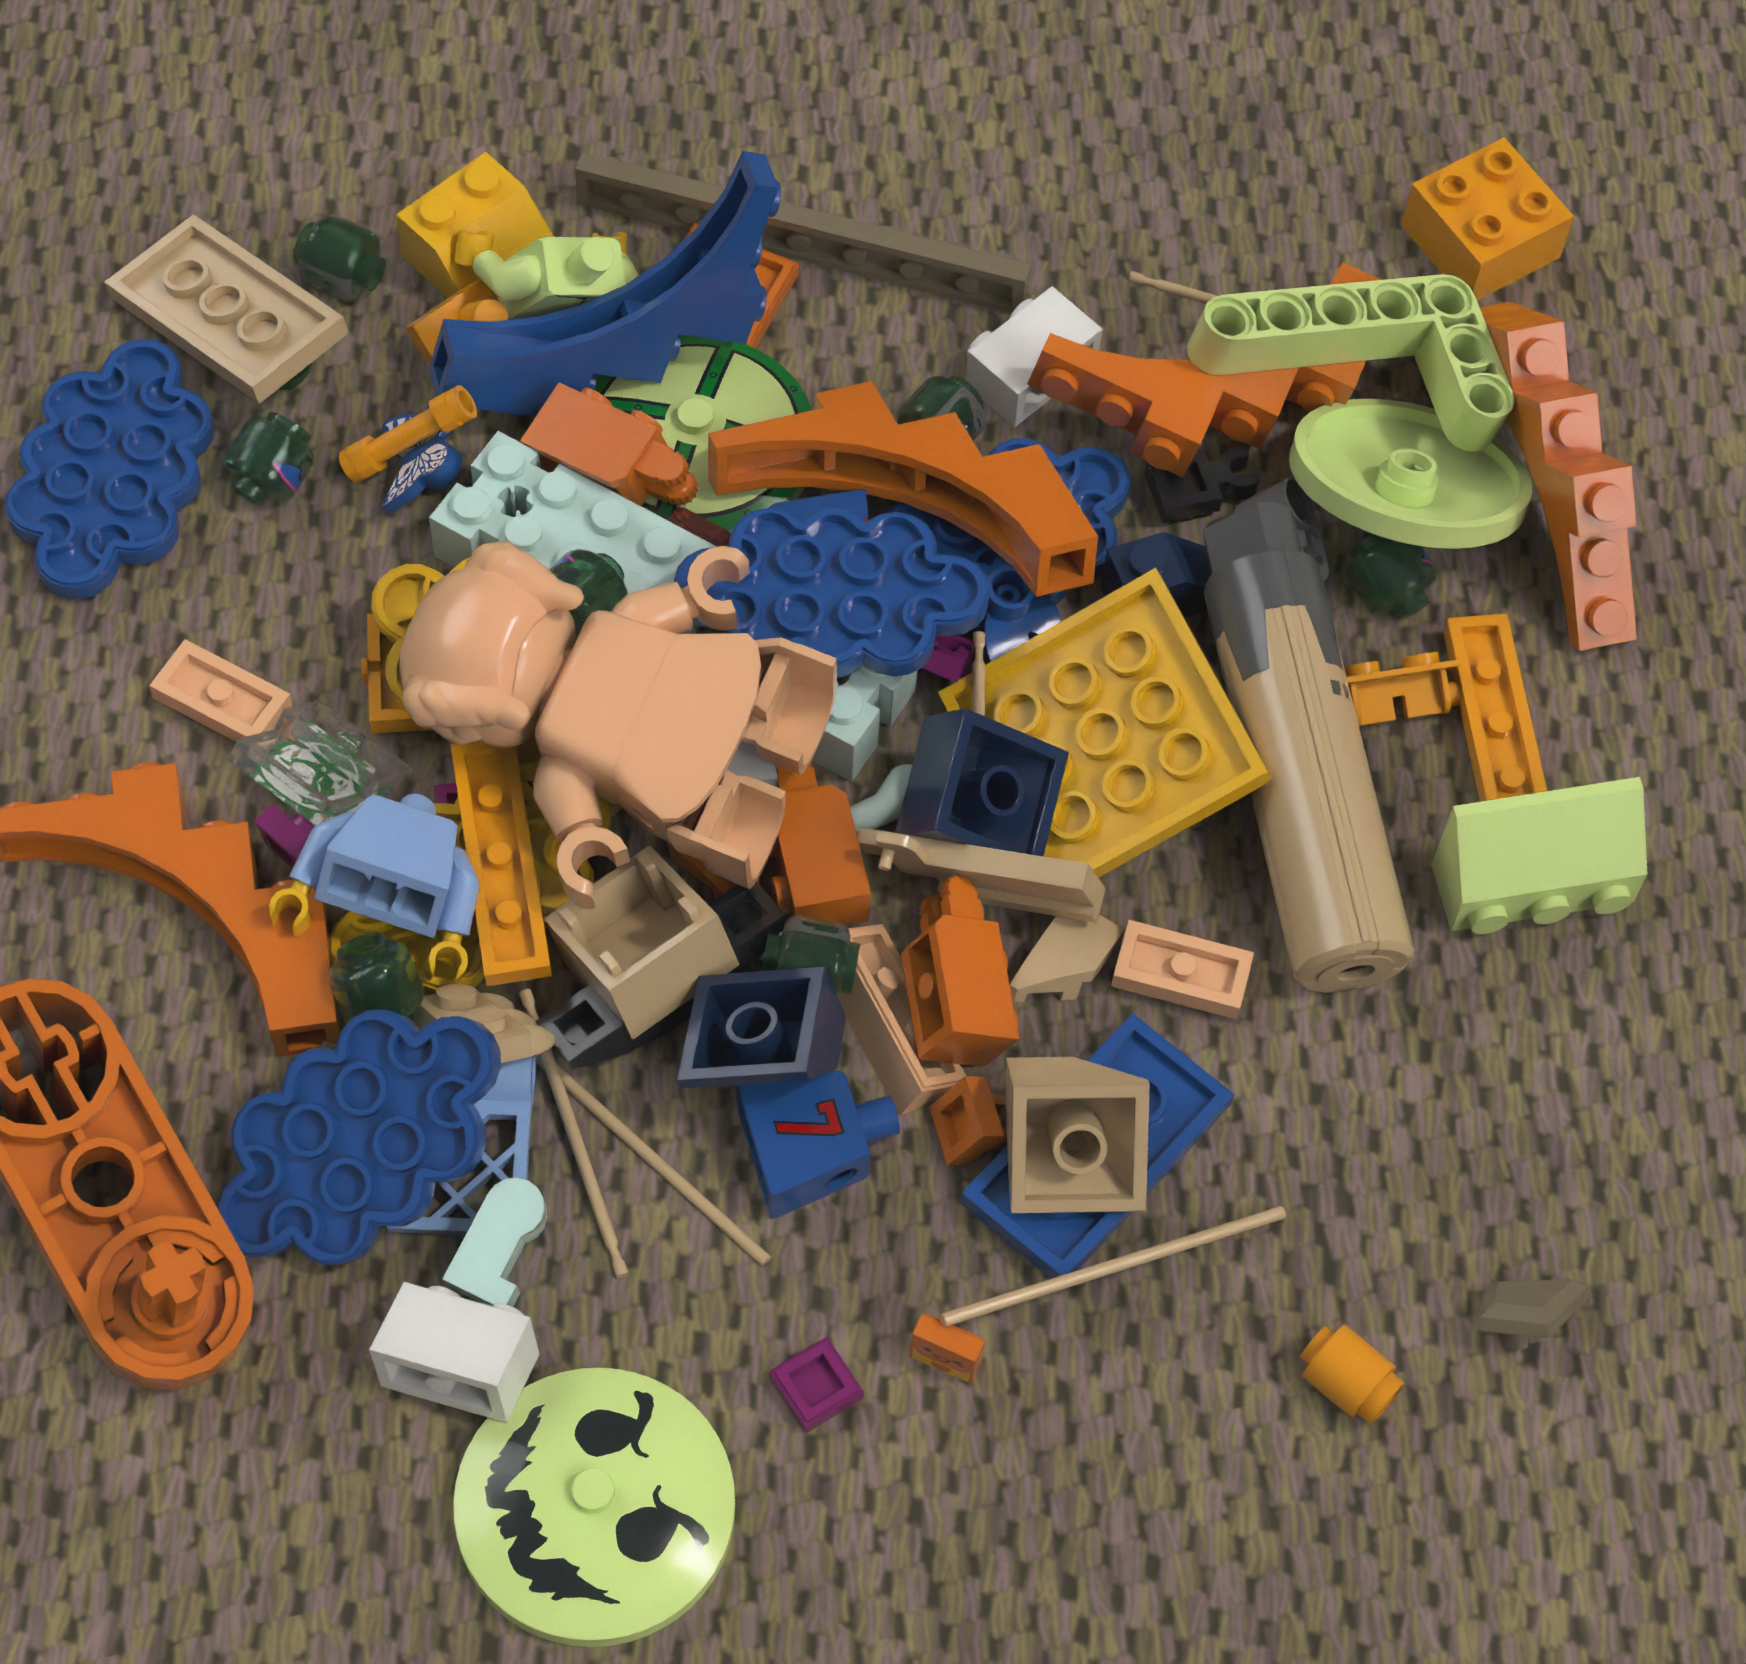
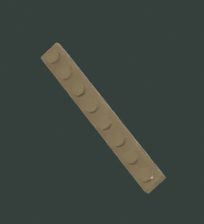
(811, 235)

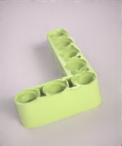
(1364, 321)

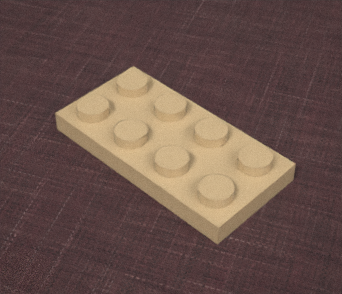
(226, 308)

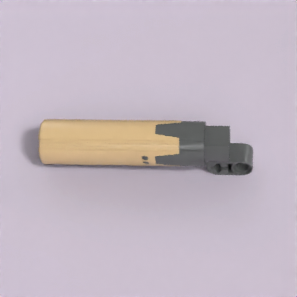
(1294, 700)

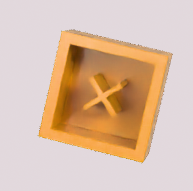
(1487, 219)

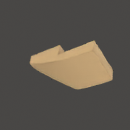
(1066, 957)

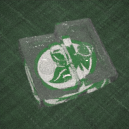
(319, 762)

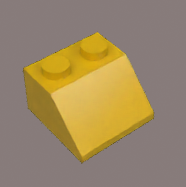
(475, 200)

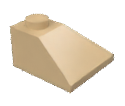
(1075, 1136)

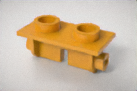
(1419, 683)

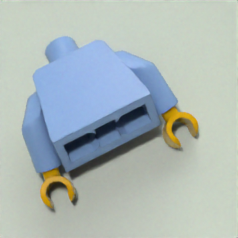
(392, 867)

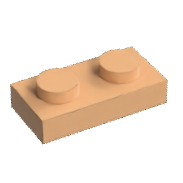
(218, 693)
(1182, 969)

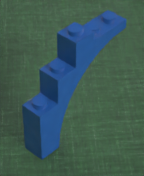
(631, 332)

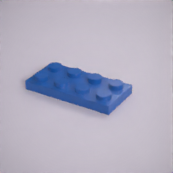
(1181, 1110)

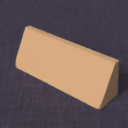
(884, 1027)

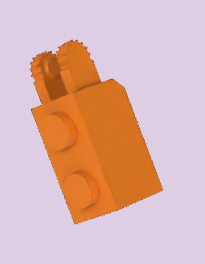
(609, 447)
(818, 853)
(959, 980)

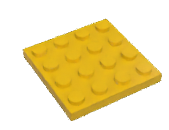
(1140, 721)

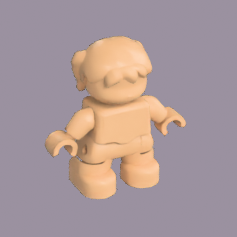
(622, 708)

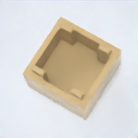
(642, 941)

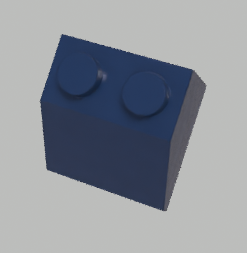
(981, 784)
(762, 1028)

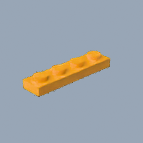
(1494, 707)
(503, 860)

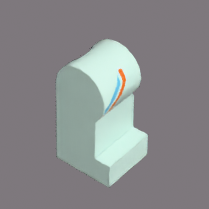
(505, 1222)

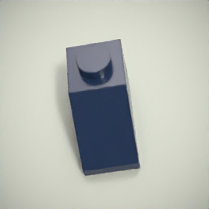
(1178, 560)

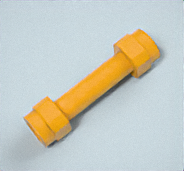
(444, 413)

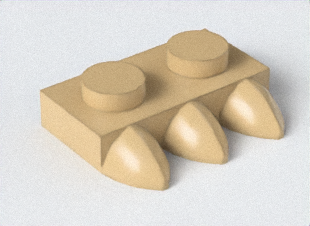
(512, 1028)

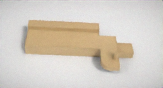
(1000, 876)

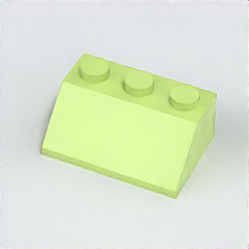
(1542, 855)

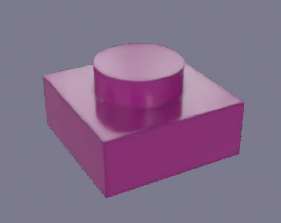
(283, 835)

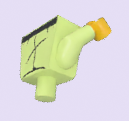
(549, 271)

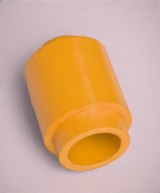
(1351, 1373)

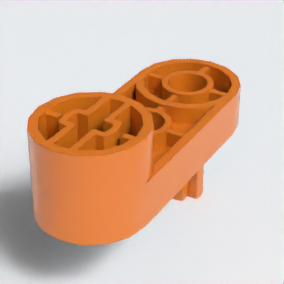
(167, 1296)

